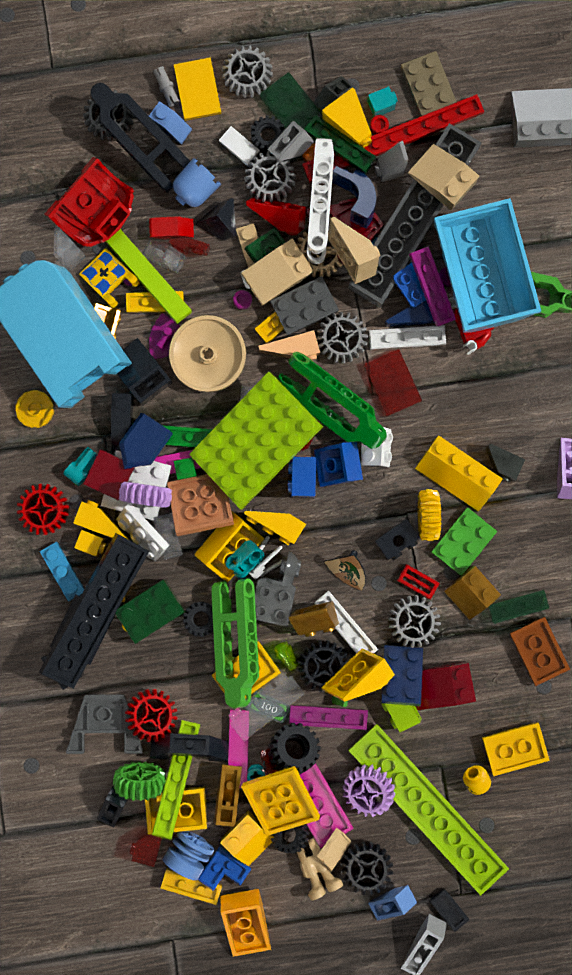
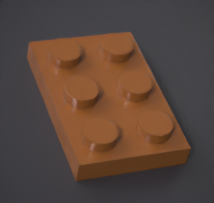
(539, 651)

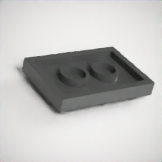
(304, 306)

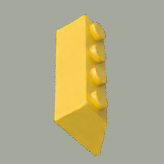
(458, 473)

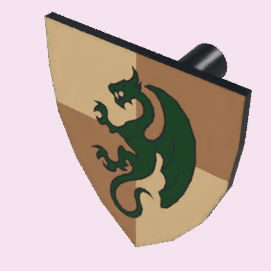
(348, 570)

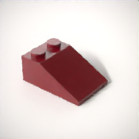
(446, 686)

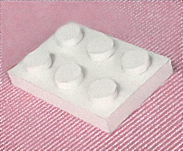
(142, 532)

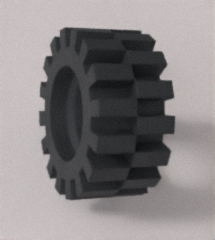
(263, 123)
(189, 622)
(294, 846)

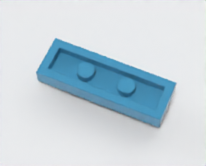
(62, 571)

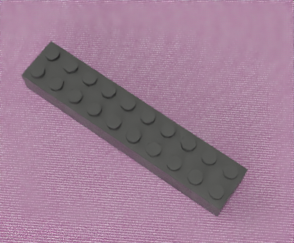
(411, 223)

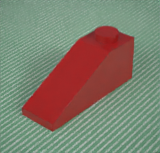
(282, 215)

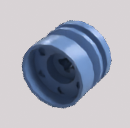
(185, 857)

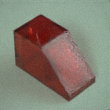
(146, 849)

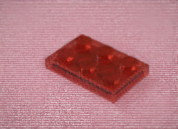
(392, 382)

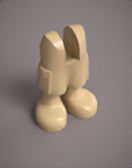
(311, 866)

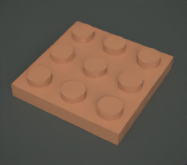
(199, 505)

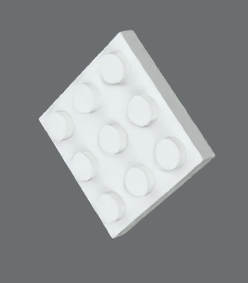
(154, 474)

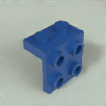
(409, 285)

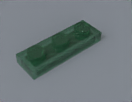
(518, 606)

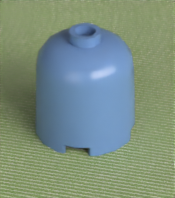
(194, 185)

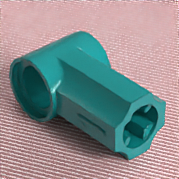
(79, 469)

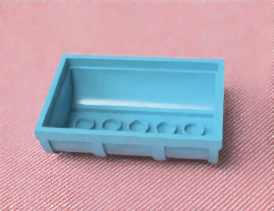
(487, 266)

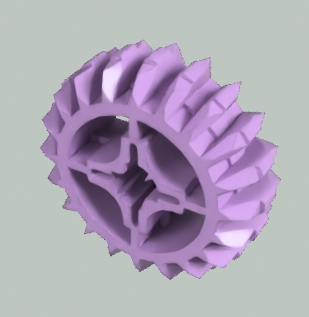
(145, 494)
(364, 796)

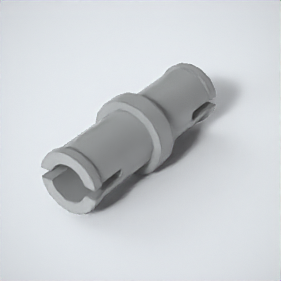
(166, 86)

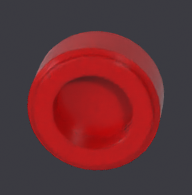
(379, 124)

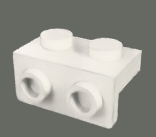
(379, 456)

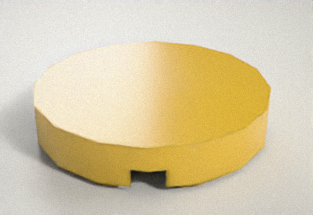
(34, 409)

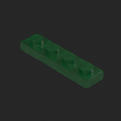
(342, 145)

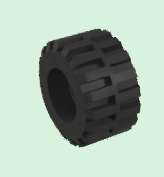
(304, 738)

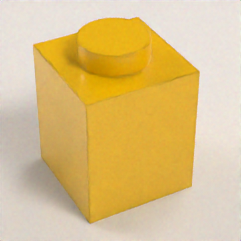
(90, 543)

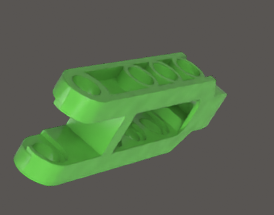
(560, 298)
(238, 687)

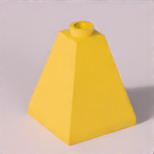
(348, 118)

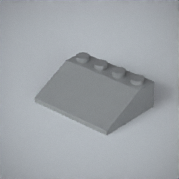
(542, 117)

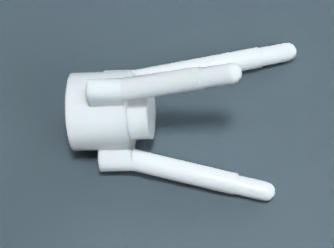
(258, 570)

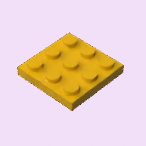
(280, 801)

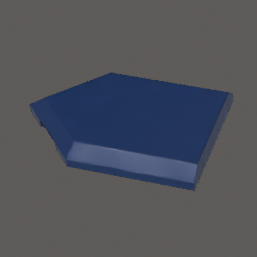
(143, 442)

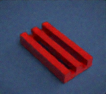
(432, 590)

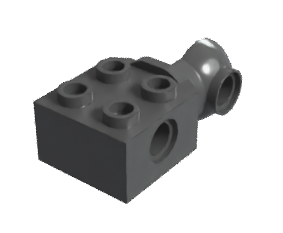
(276, 596)

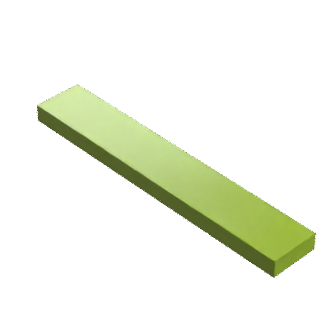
(149, 276)
(174, 788)

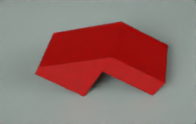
(171, 227)

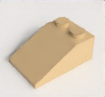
(444, 176)
(354, 250)
(277, 272)

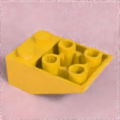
(282, 524)

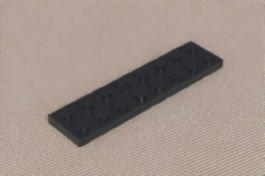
(94, 611)

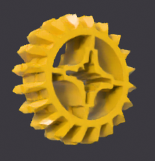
(429, 515)

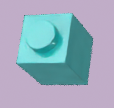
(382, 101)

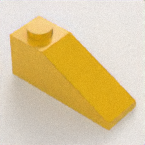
(97, 520)

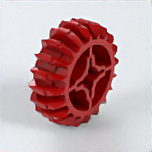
(42, 501)
(159, 730)

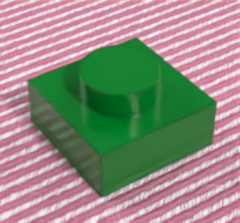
(185, 468)

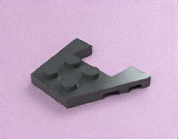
(103, 715)

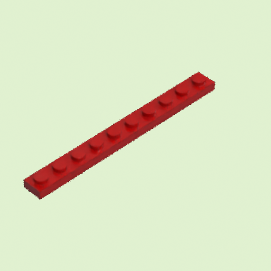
(413, 130)

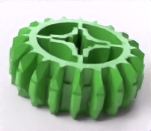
(139, 781)

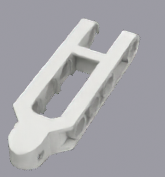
(320, 211)

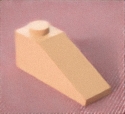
(303, 343)

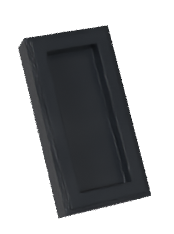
(449, 909)

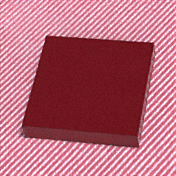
(108, 474)

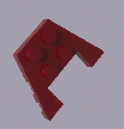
(342, 212)

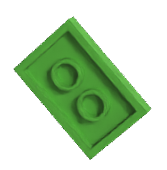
(464, 541)

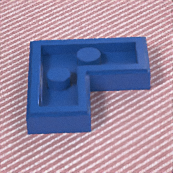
(223, 864)

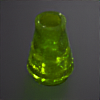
(286, 655)

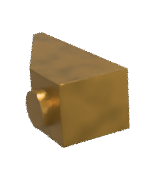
(227, 796)

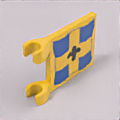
(106, 274)

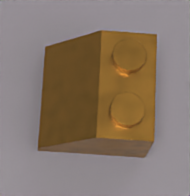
(472, 592)
(314, 619)

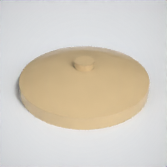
(207, 353)

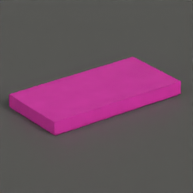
(330, 810)

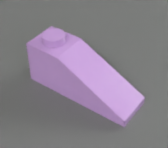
(564, 476)

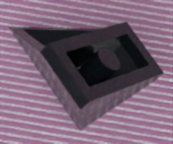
(220, 220)

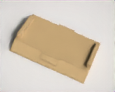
(334, 849)

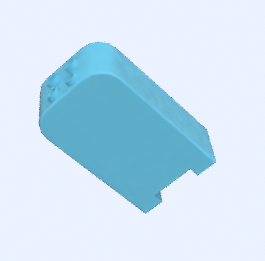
(58, 331)

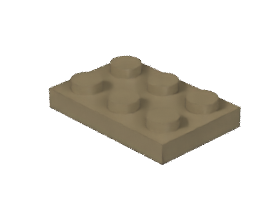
(428, 83)

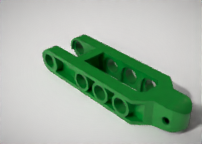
(368, 429)

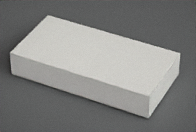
(239, 145)

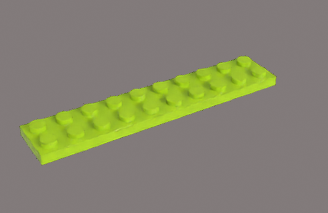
(431, 811)

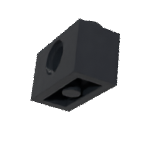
(409, 537)

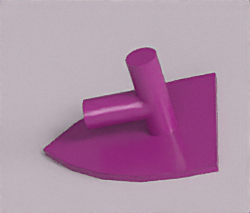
(161, 336)

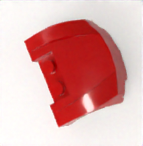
(93, 205)

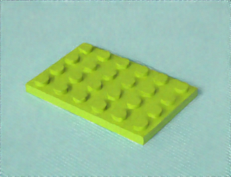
(255, 440)

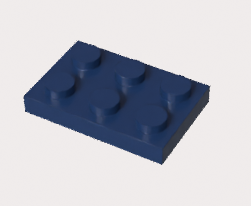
(406, 684)

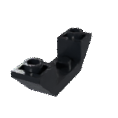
(190, 745)

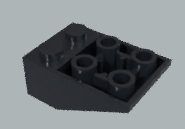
(144, 375)

